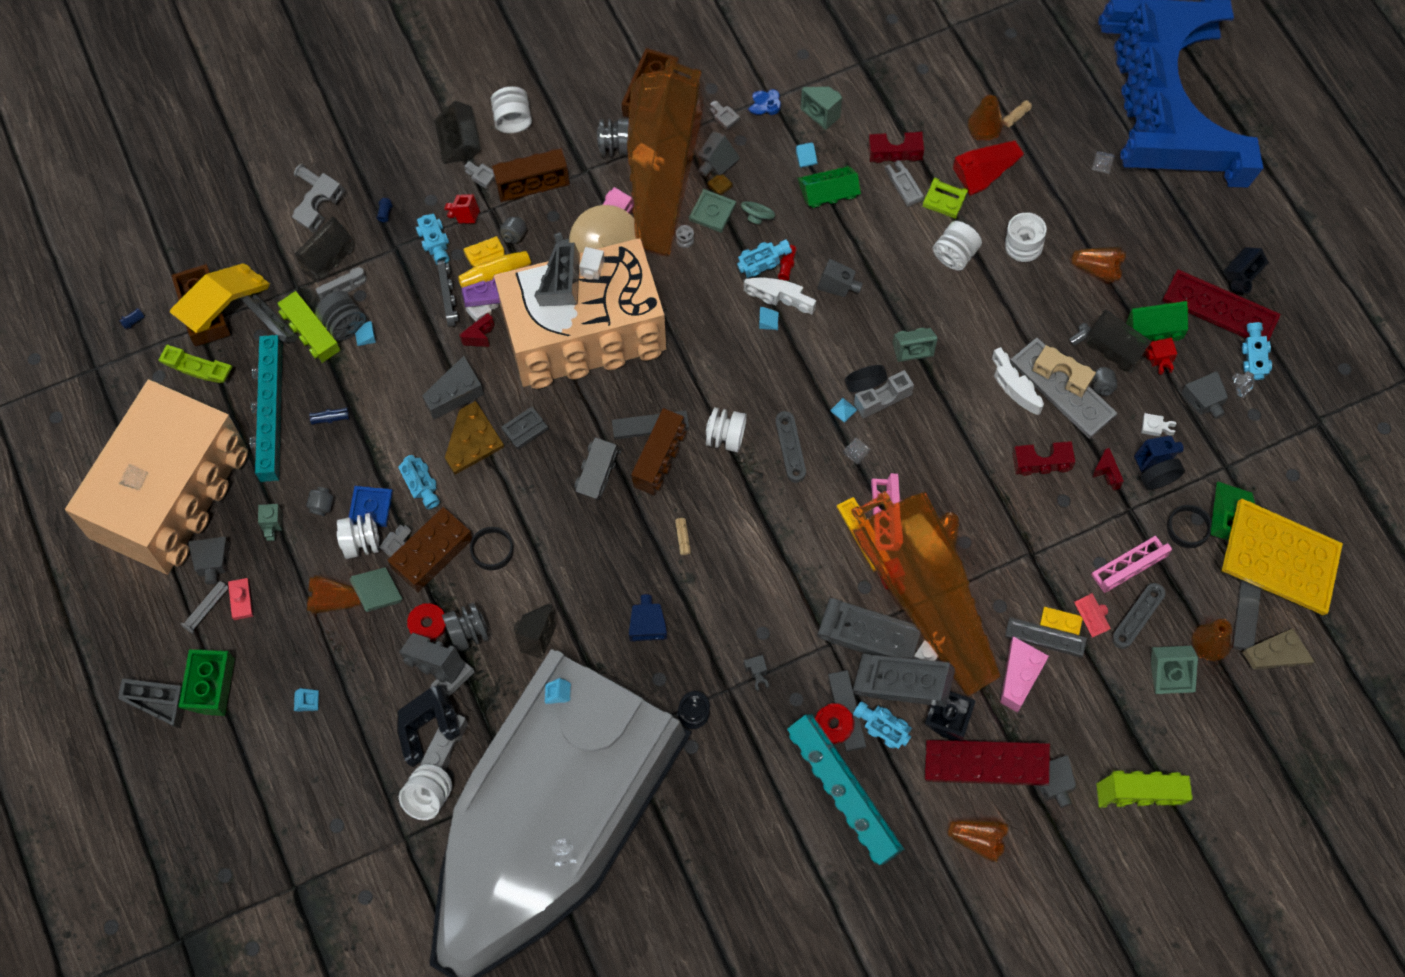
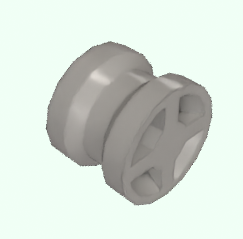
(687, 232)

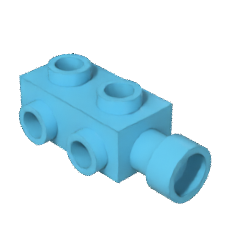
(434, 240)
(762, 258)
(1254, 355)
(419, 481)
(887, 728)

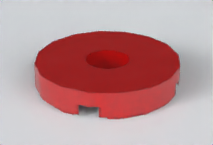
(423, 612)
(845, 718)

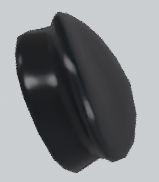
(694, 710)

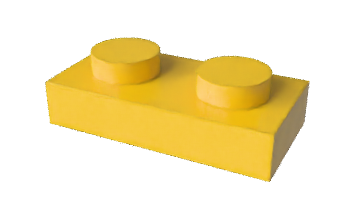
(1061, 620)

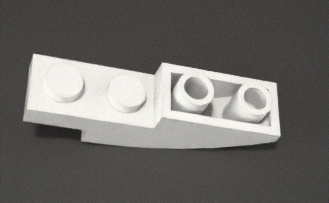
(773, 290)
(1017, 387)

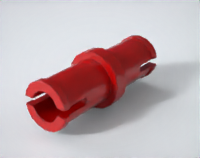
(787, 264)

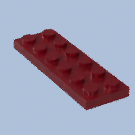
(1219, 305)
(987, 762)

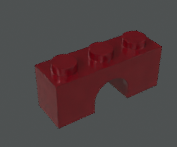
(882, 150)
(1028, 462)

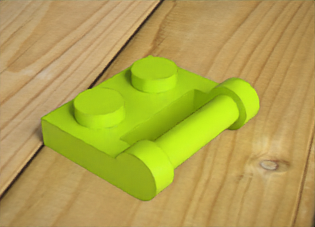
(943, 203)

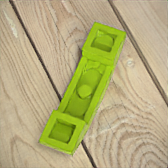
(194, 366)

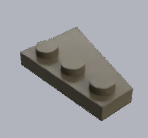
(1279, 650)

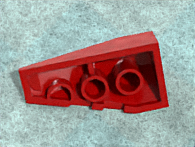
(983, 165)

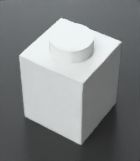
(591, 263)

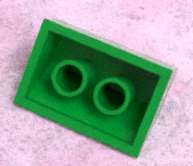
(829, 186)
(1160, 321)
(207, 682)

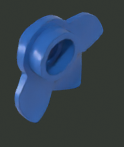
(765, 102)

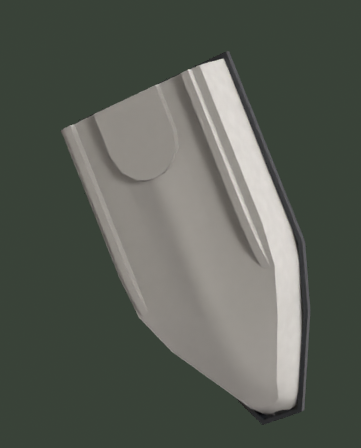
(548, 775)

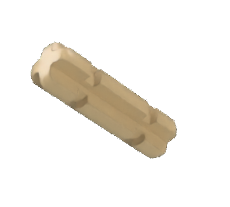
(1017, 113)
(683, 538)

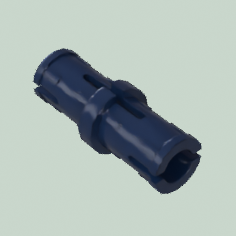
(329, 416)

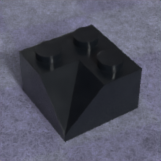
(953, 719)

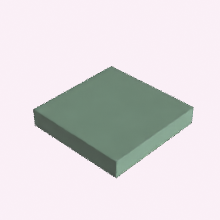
(712, 210)
(375, 589)

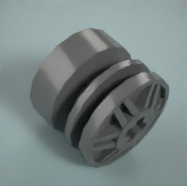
(613, 137)
(340, 315)
(465, 627)

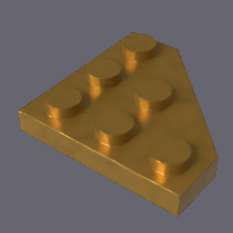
(471, 439)

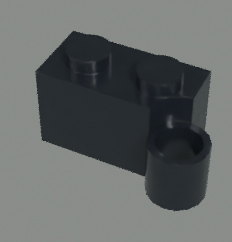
(1245, 269)

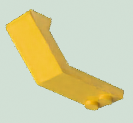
(214, 293)

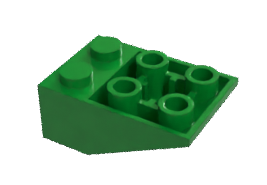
(1225, 507)

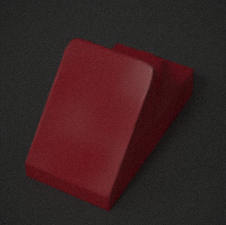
(475, 333)
(1109, 467)

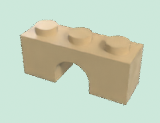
(1053, 361)

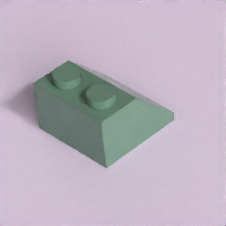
(821, 105)
(914, 344)
(1174, 669)

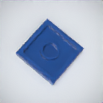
(373, 501)

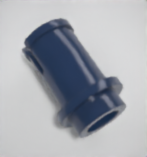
(384, 208)
(131, 318)

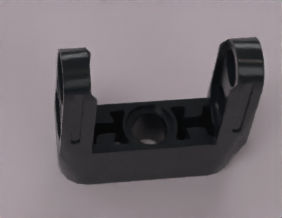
(420, 711)

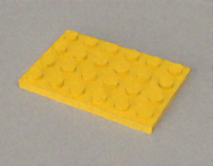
(1282, 557)

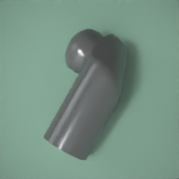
(1082, 335)

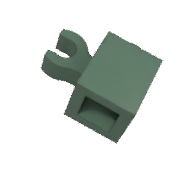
(270, 520)

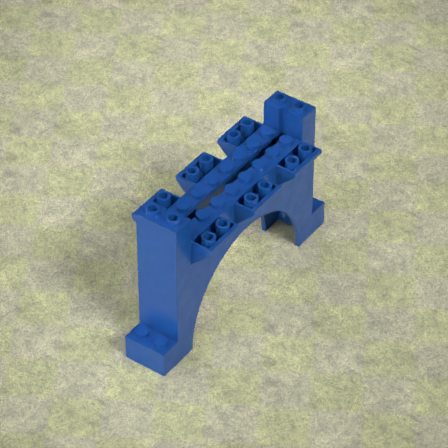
(1168, 125)

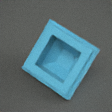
(843, 410)

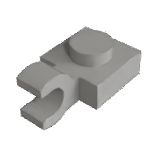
(724, 116)
(480, 175)
(395, 540)

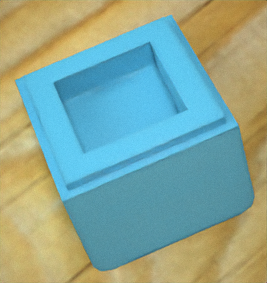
(806, 155)
(768, 319)
(365, 334)
(557, 691)
(306, 700)

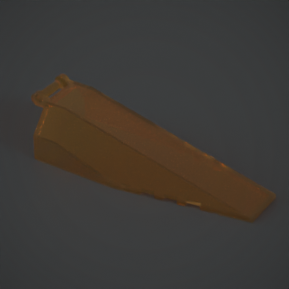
(660, 149)
(929, 582)

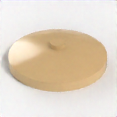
(602, 227)

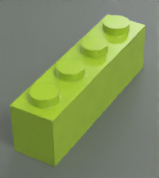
(308, 326)

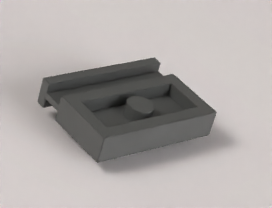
(524, 428)

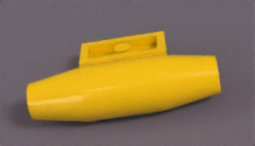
(490, 260)

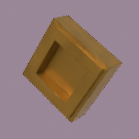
(720, 184)

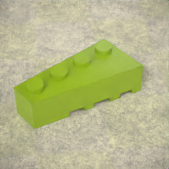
(1144, 789)

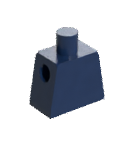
(1156, 451)
(647, 621)

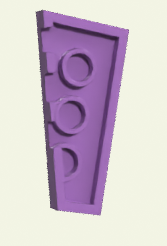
(480, 294)

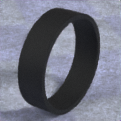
(866, 378)
(1162, 474)
(1197, 510)
(480, 533)

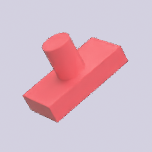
(240, 599)
(1093, 614)

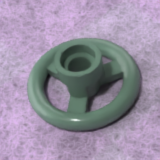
(757, 211)

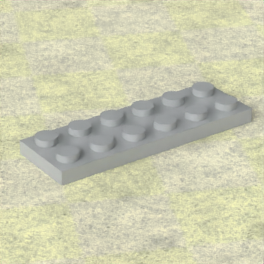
(1086, 413)

